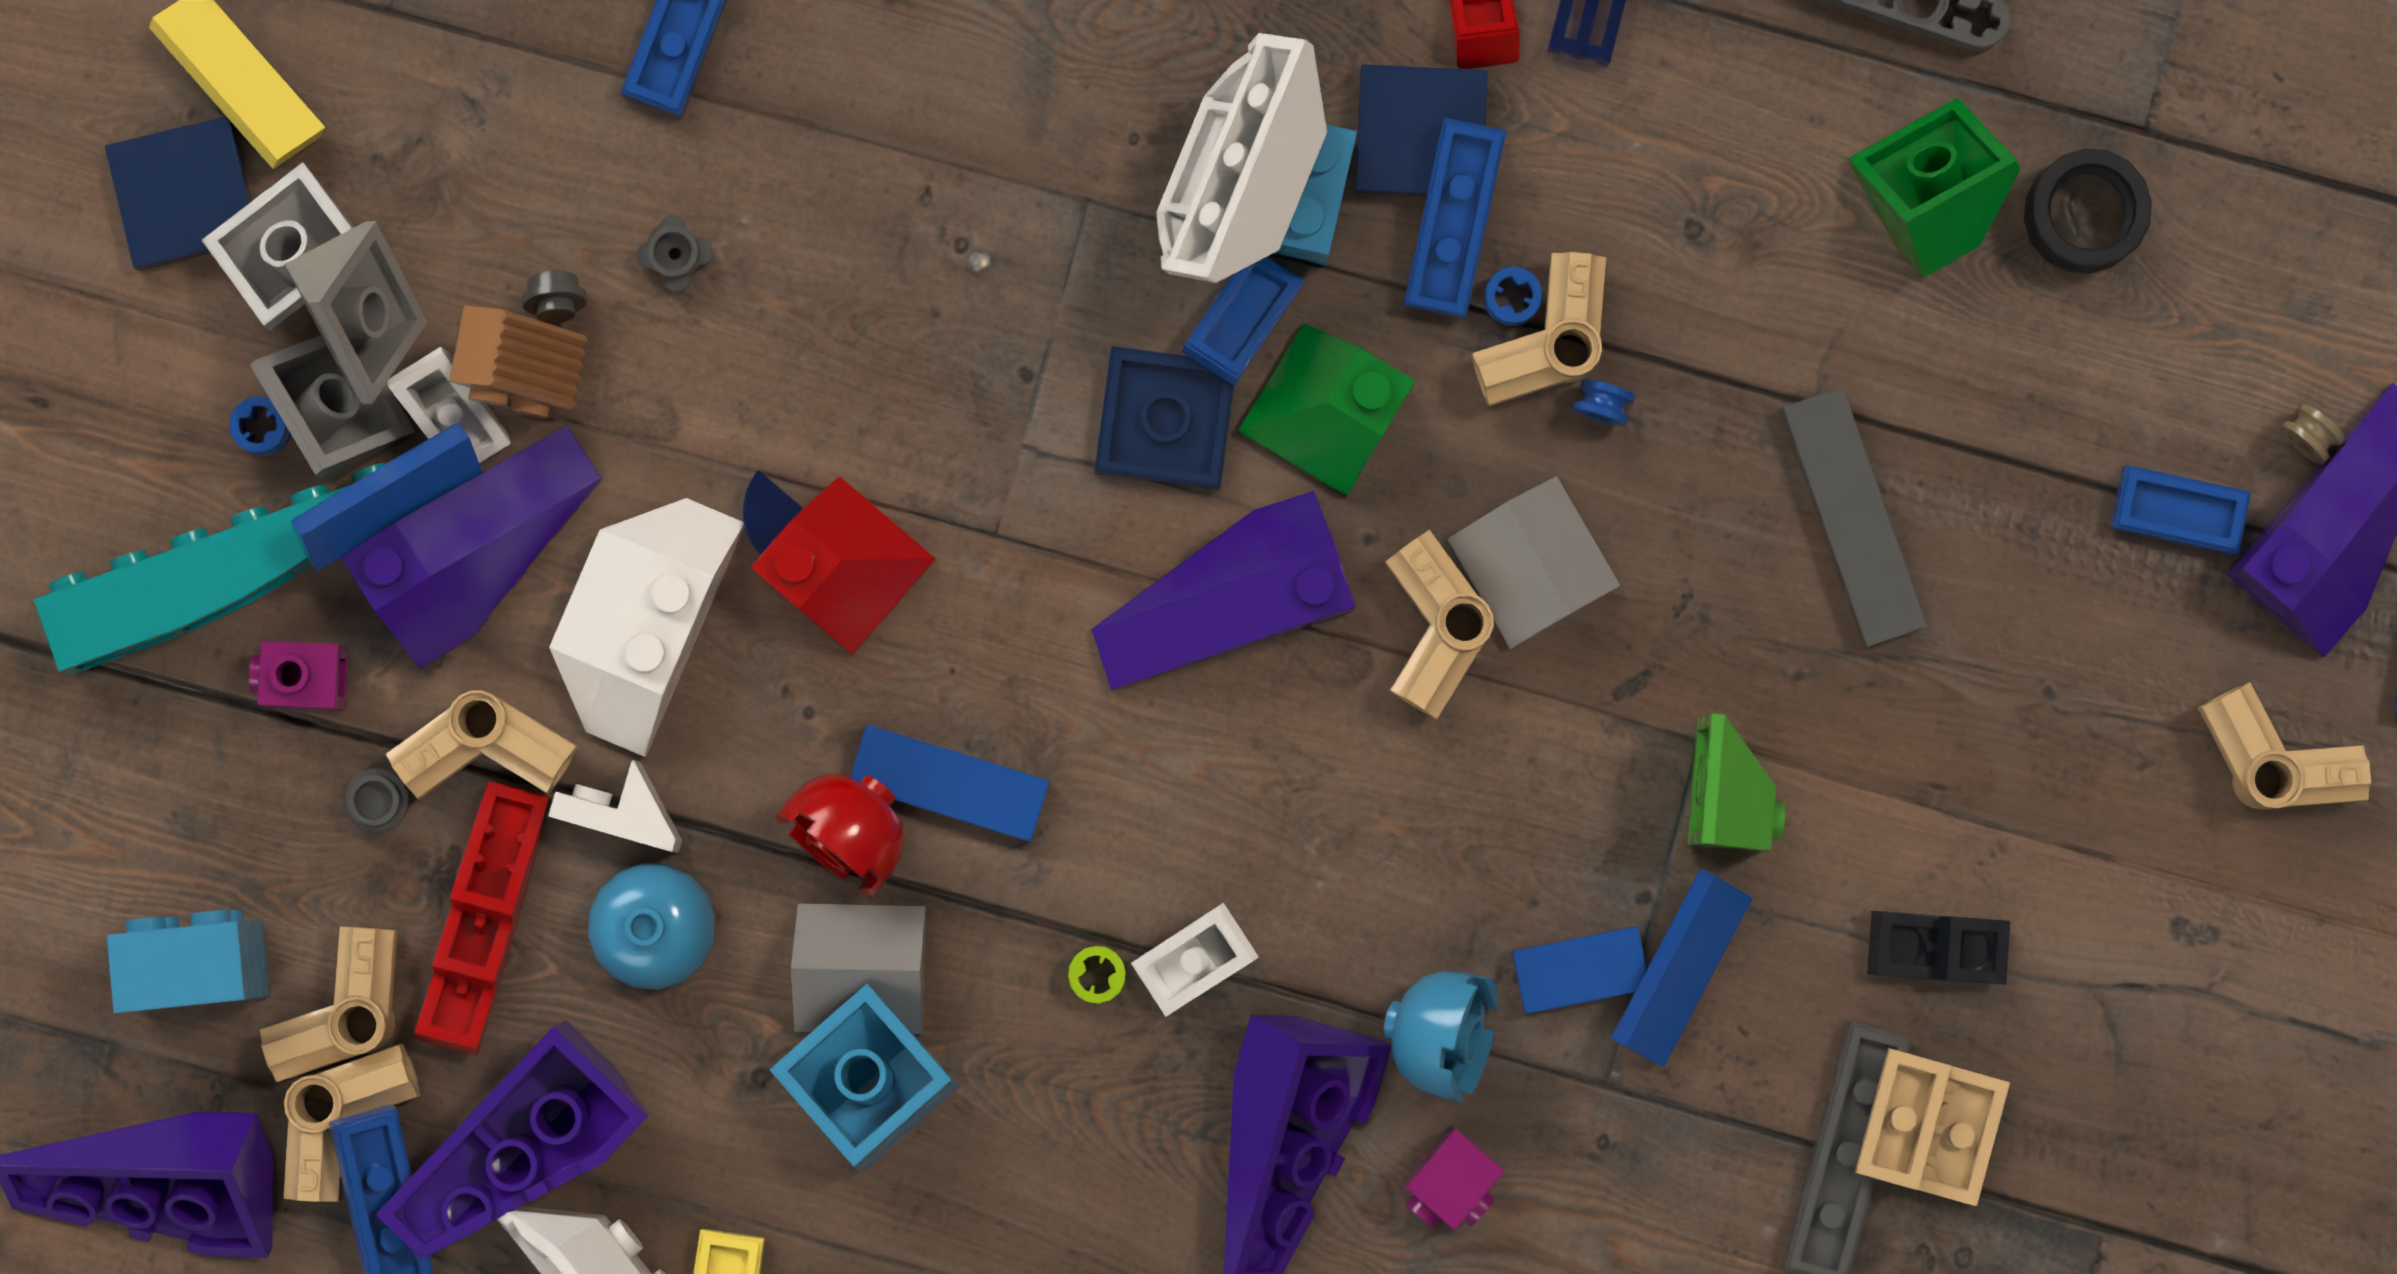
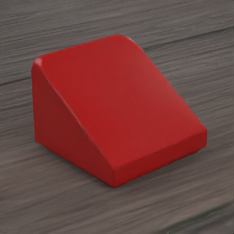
(1484, 32)

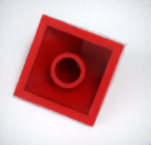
(843, 564)

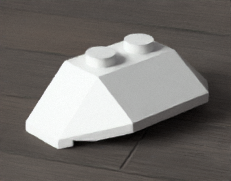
(1244, 162)
(640, 617)
(574, 1242)

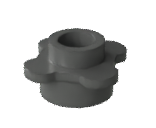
(670, 236)

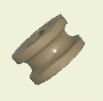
(2312, 434)

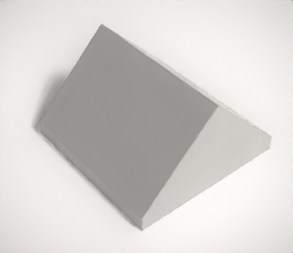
(270, 232)
(360, 305)
(324, 411)
(1533, 561)
(853, 945)

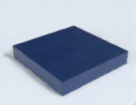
(1403, 120)
(177, 189)
(1163, 420)

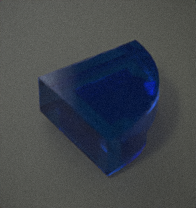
(766, 511)

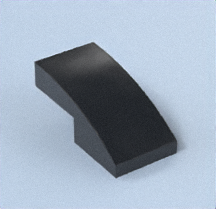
(1938, 947)

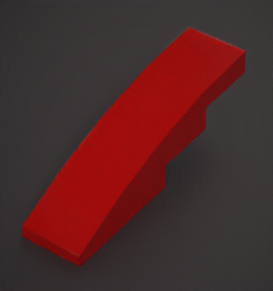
(482, 918)

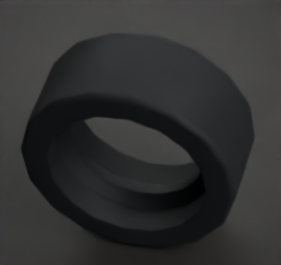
(2133, 194)

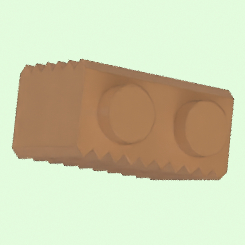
(517, 360)

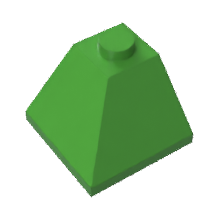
(1731, 792)

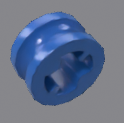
(1519, 278)
(1604, 402)
(248, 411)

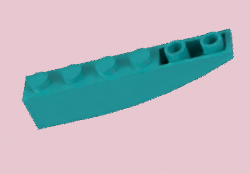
(176, 590)

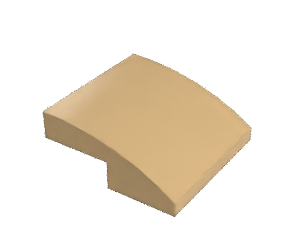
(1932, 1127)

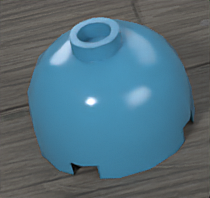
(652, 926)
(1441, 1032)

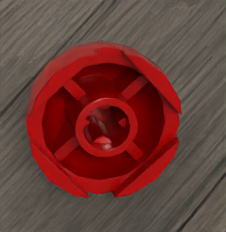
(847, 827)

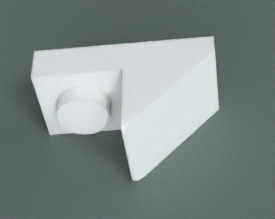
(440, 404)
(638, 816)
(1194, 959)

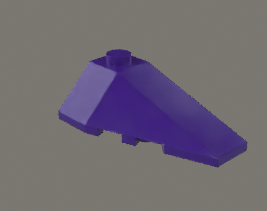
(2332, 537)
(459, 555)
(1242, 588)
(1291, 1111)
(534, 1132)
(174, 1176)

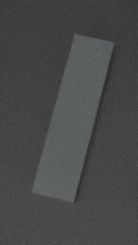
(1853, 517)
(1833, 1194)

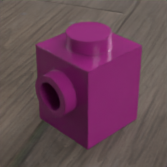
(300, 675)
(1452, 1182)

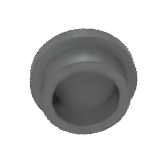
(554, 296)
(376, 800)

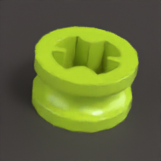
(1115, 980)

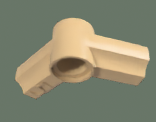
(1571, 309)
(1439, 658)
(514, 743)
(2306, 775)
(322, 1037)
(356, 1087)

